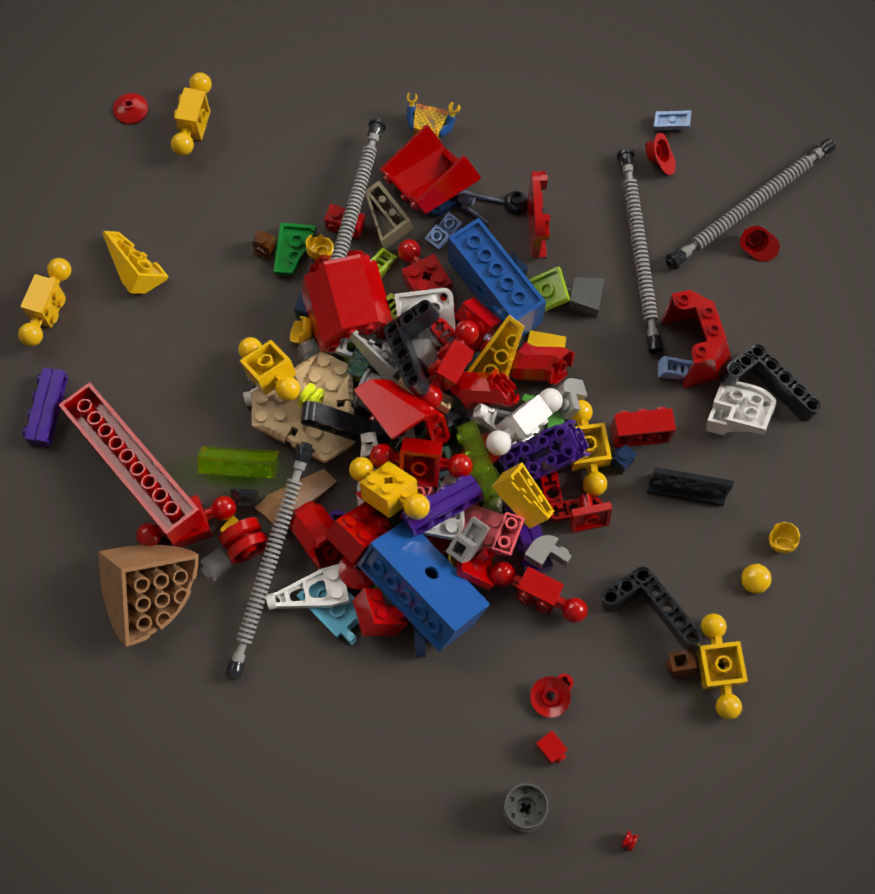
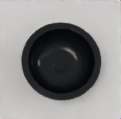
(515, 203)
(243, 496)

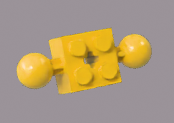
(191, 114)
(43, 301)
(269, 368)
(600, 454)
(389, 489)
(728, 654)

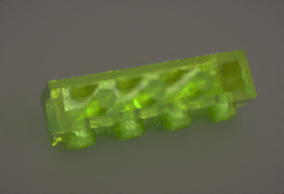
(477, 451)
(238, 462)

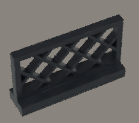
(689, 486)

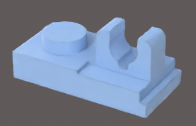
(672, 120)

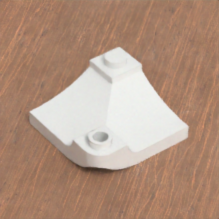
(446, 309)
(741, 409)

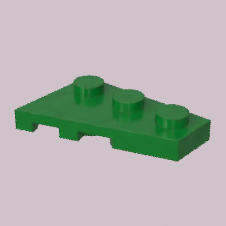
(291, 247)

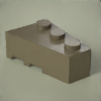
(387, 215)

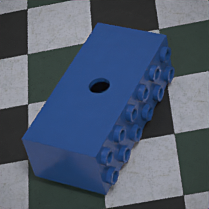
(494, 276)
(423, 585)

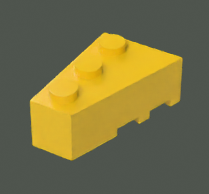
(523, 495)

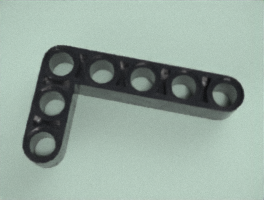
(398, 335)
(775, 376)
(341, 422)
(656, 602)

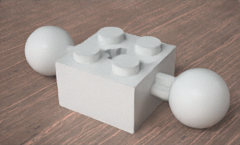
(524, 421)

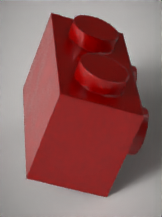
(334, 218)

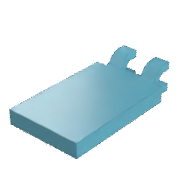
(338, 619)

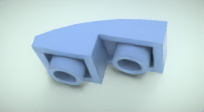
(439, 234)

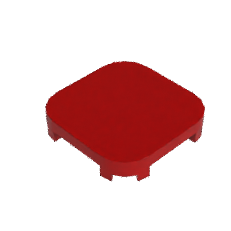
(537, 221)

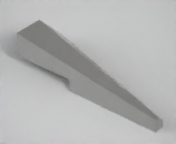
(380, 359)

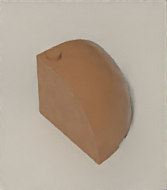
(145, 587)

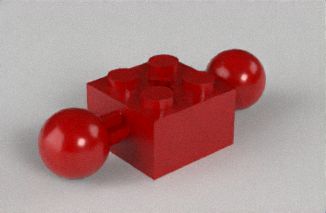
(423, 273)
(451, 362)
(422, 460)
(222, 508)
(539, 591)

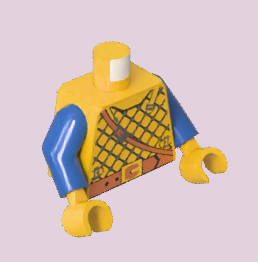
(437, 119)

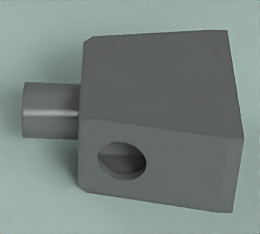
(586, 295)

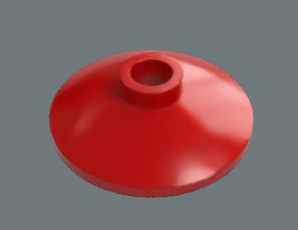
(133, 113)
(351, 576)
(543, 704)

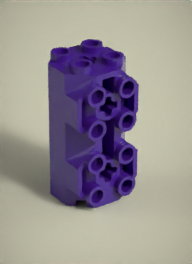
(548, 451)

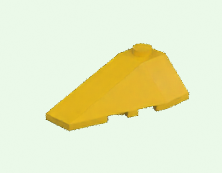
(132, 266)
(501, 348)

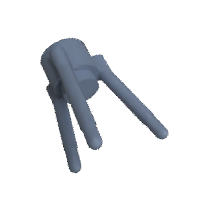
(468, 199)

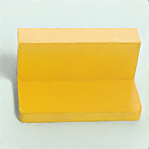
(546, 339)

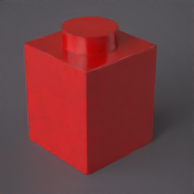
(552, 748)

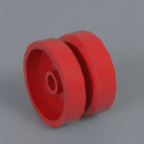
(244, 540)

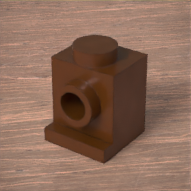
(264, 244)
(683, 658)

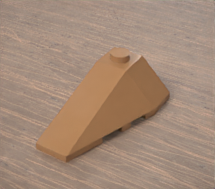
(312, 489)

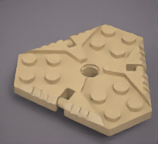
(281, 417)

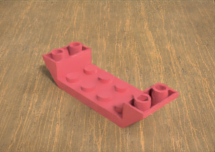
(503, 528)

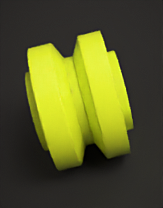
(311, 394)

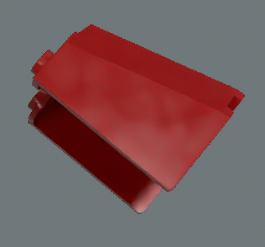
(428, 172)
(344, 299)
(709, 356)
(400, 410)

